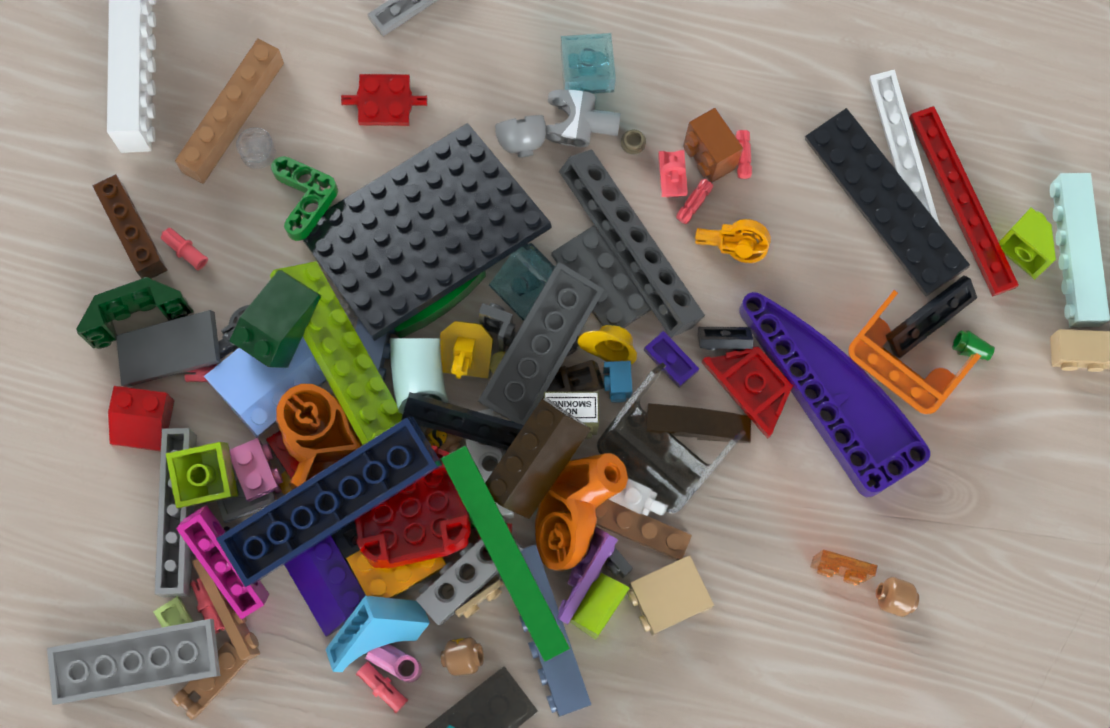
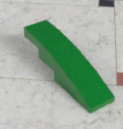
(438, 308)

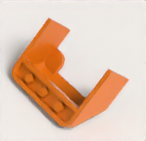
(920, 393)

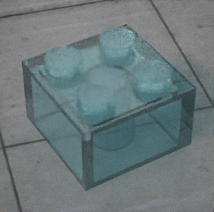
(588, 63)

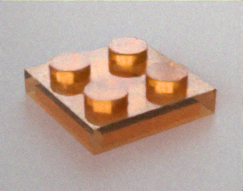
(851, 569)

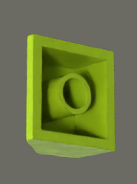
(1030, 243)
(202, 474)
(599, 605)

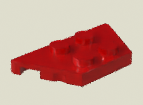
(752, 384)

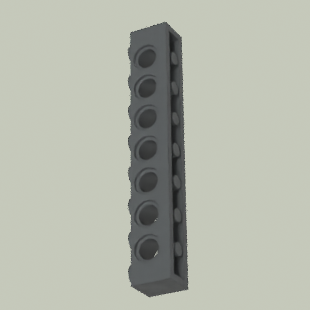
(631, 243)

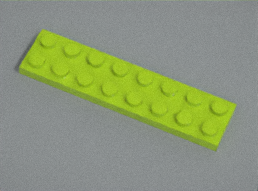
(345, 359)

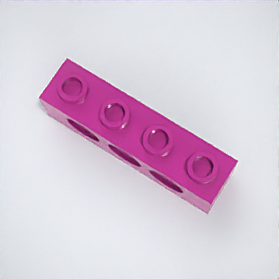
(200, 534)

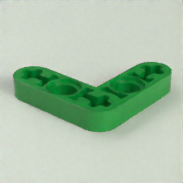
(312, 194)

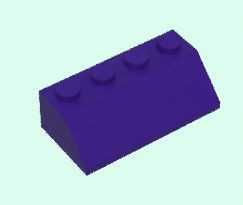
(326, 584)

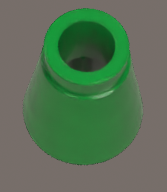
(968, 344)

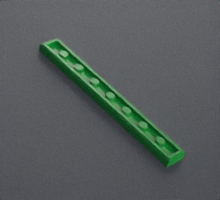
(505, 553)

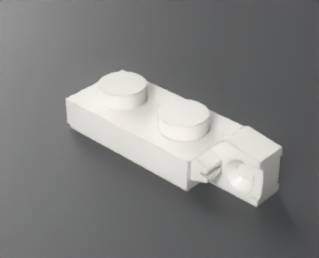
(639, 499)

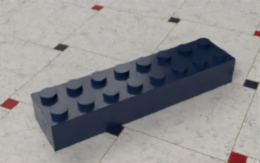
(329, 501)

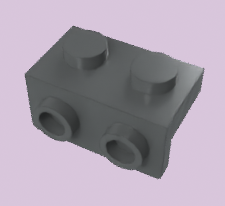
(498, 322)

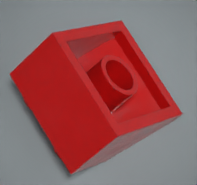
(138, 417)

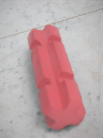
(744, 168)
(694, 201)

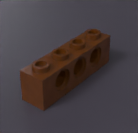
(129, 227)

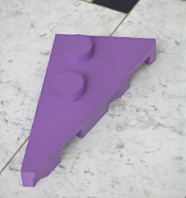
(587, 572)

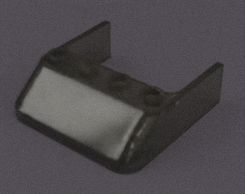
(657, 458)

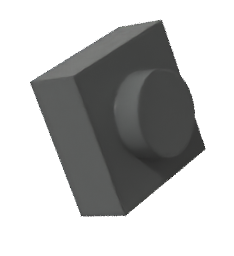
(618, 565)

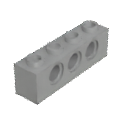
(431, 595)

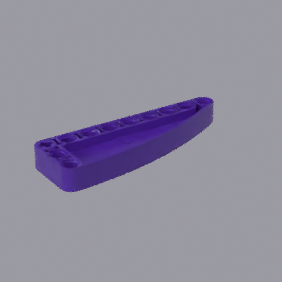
(857, 404)

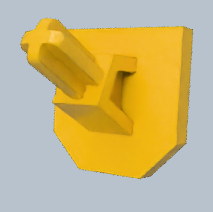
(466, 349)

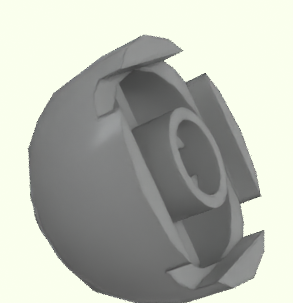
(521, 135)

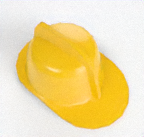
(609, 344)

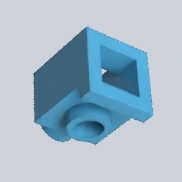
(618, 380)

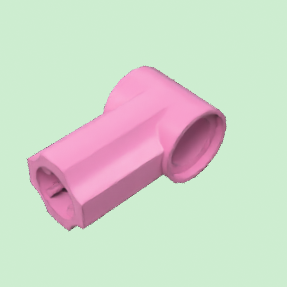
(392, 659)

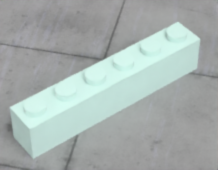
(1079, 250)

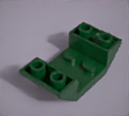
(119, 303)

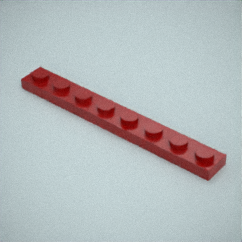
(963, 201)

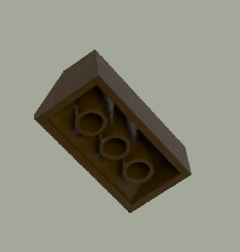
(536, 458)

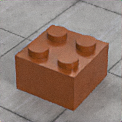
(712, 145)

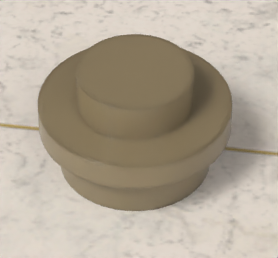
(633, 142)

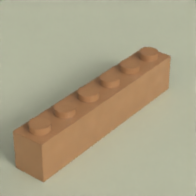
(230, 111)

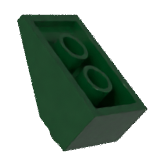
(276, 321)

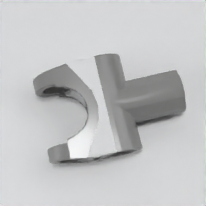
(582, 118)

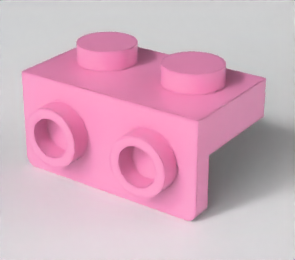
(255, 470)

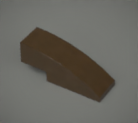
(577, 378)

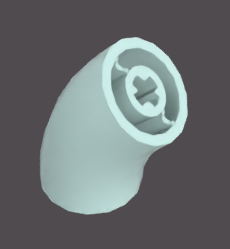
(416, 369)

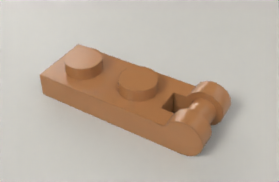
(210, 687)

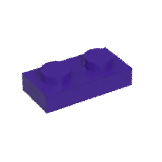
(678, 364)

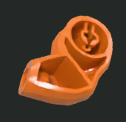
(314, 430)
(568, 512)

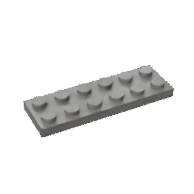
(133, 661)

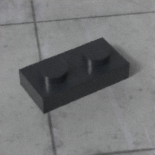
(725, 338)

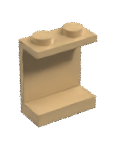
(669, 595)

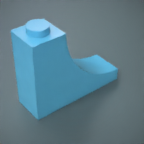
(375, 624)

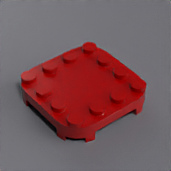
(415, 523)

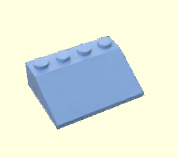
(255, 389)

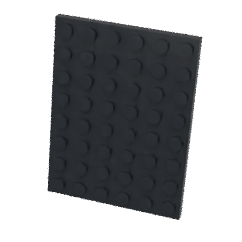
(423, 230)

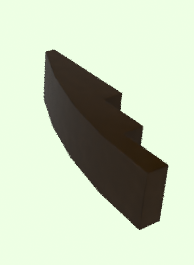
(697, 422)

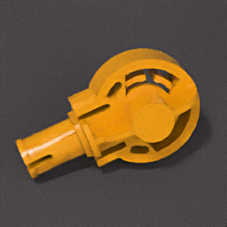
(738, 240)

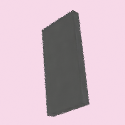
(168, 348)

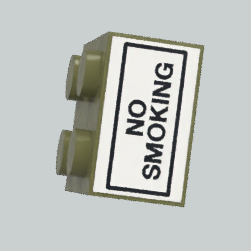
(580, 405)

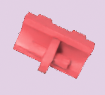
(672, 174)

